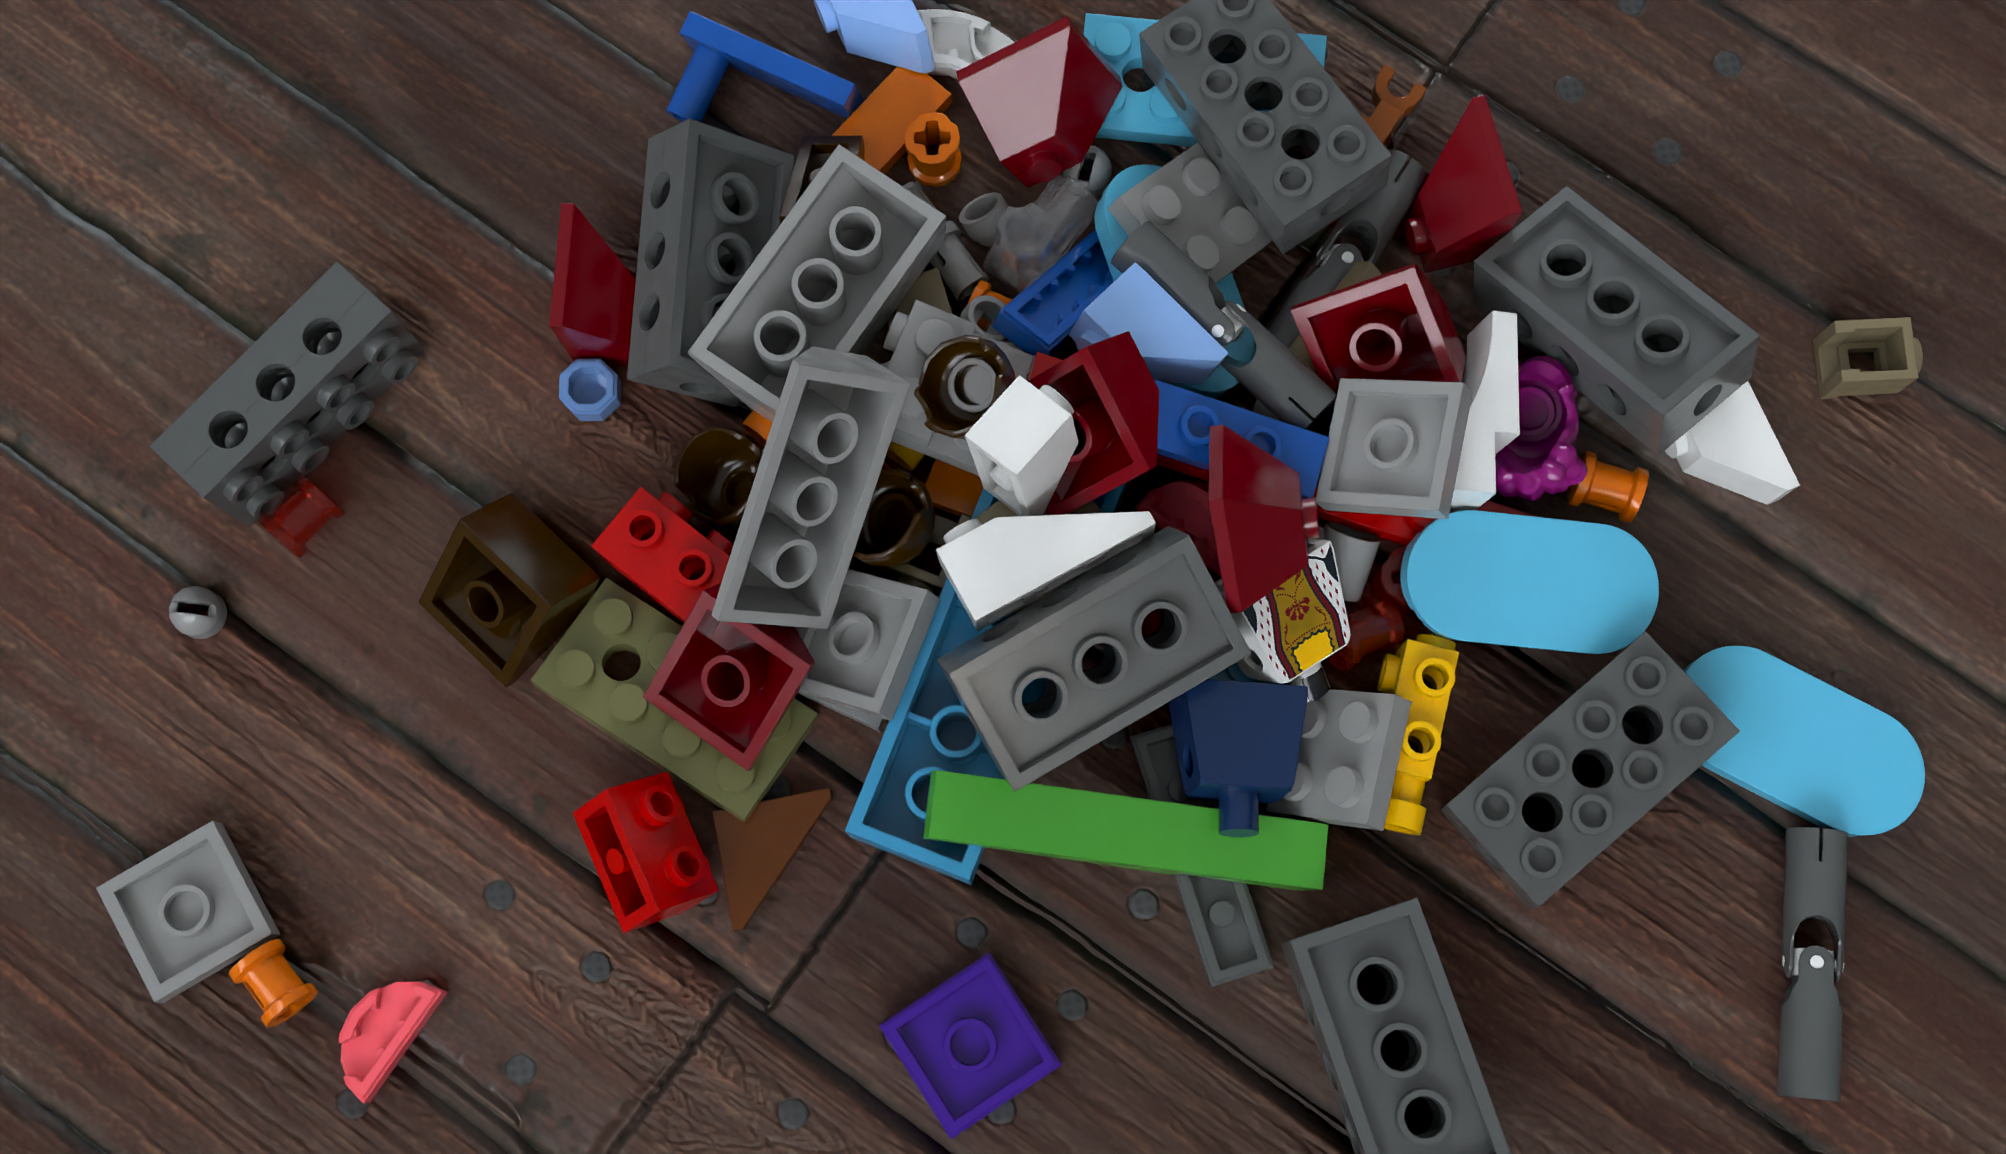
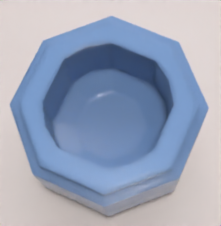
(590, 389)

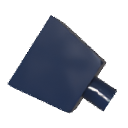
(1238, 746)

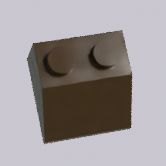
(507, 587)

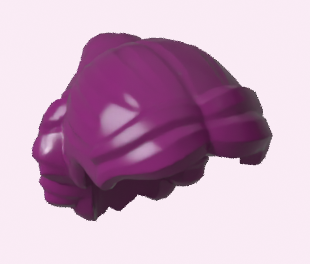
(1549, 425)

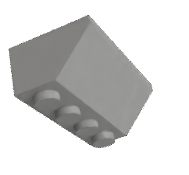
(821, 279)
(811, 490)

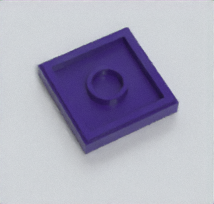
(970, 1045)

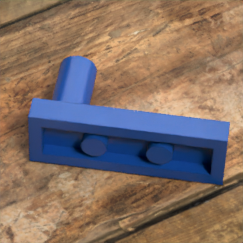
(720, 47)

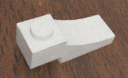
(1494, 407)

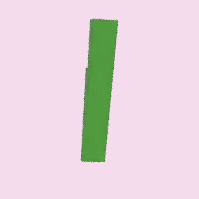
(1122, 832)

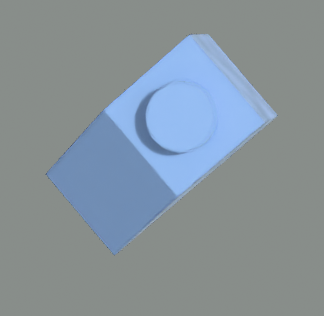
(880, 31)
(1164, 333)

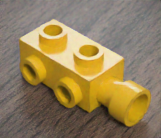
(1402, 675)

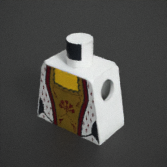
(1296, 625)

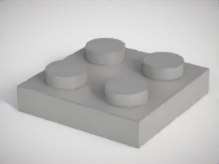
(1196, 211)
(1394, 447)
(869, 644)
(1347, 759)
(187, 911)

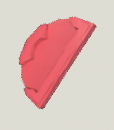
(1187, 509)
(381, 1032)

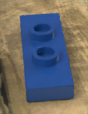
(1053, 303)
(1186, 424)

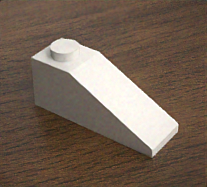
(1026, 557)

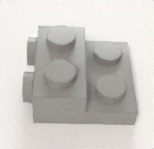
(912, 341)

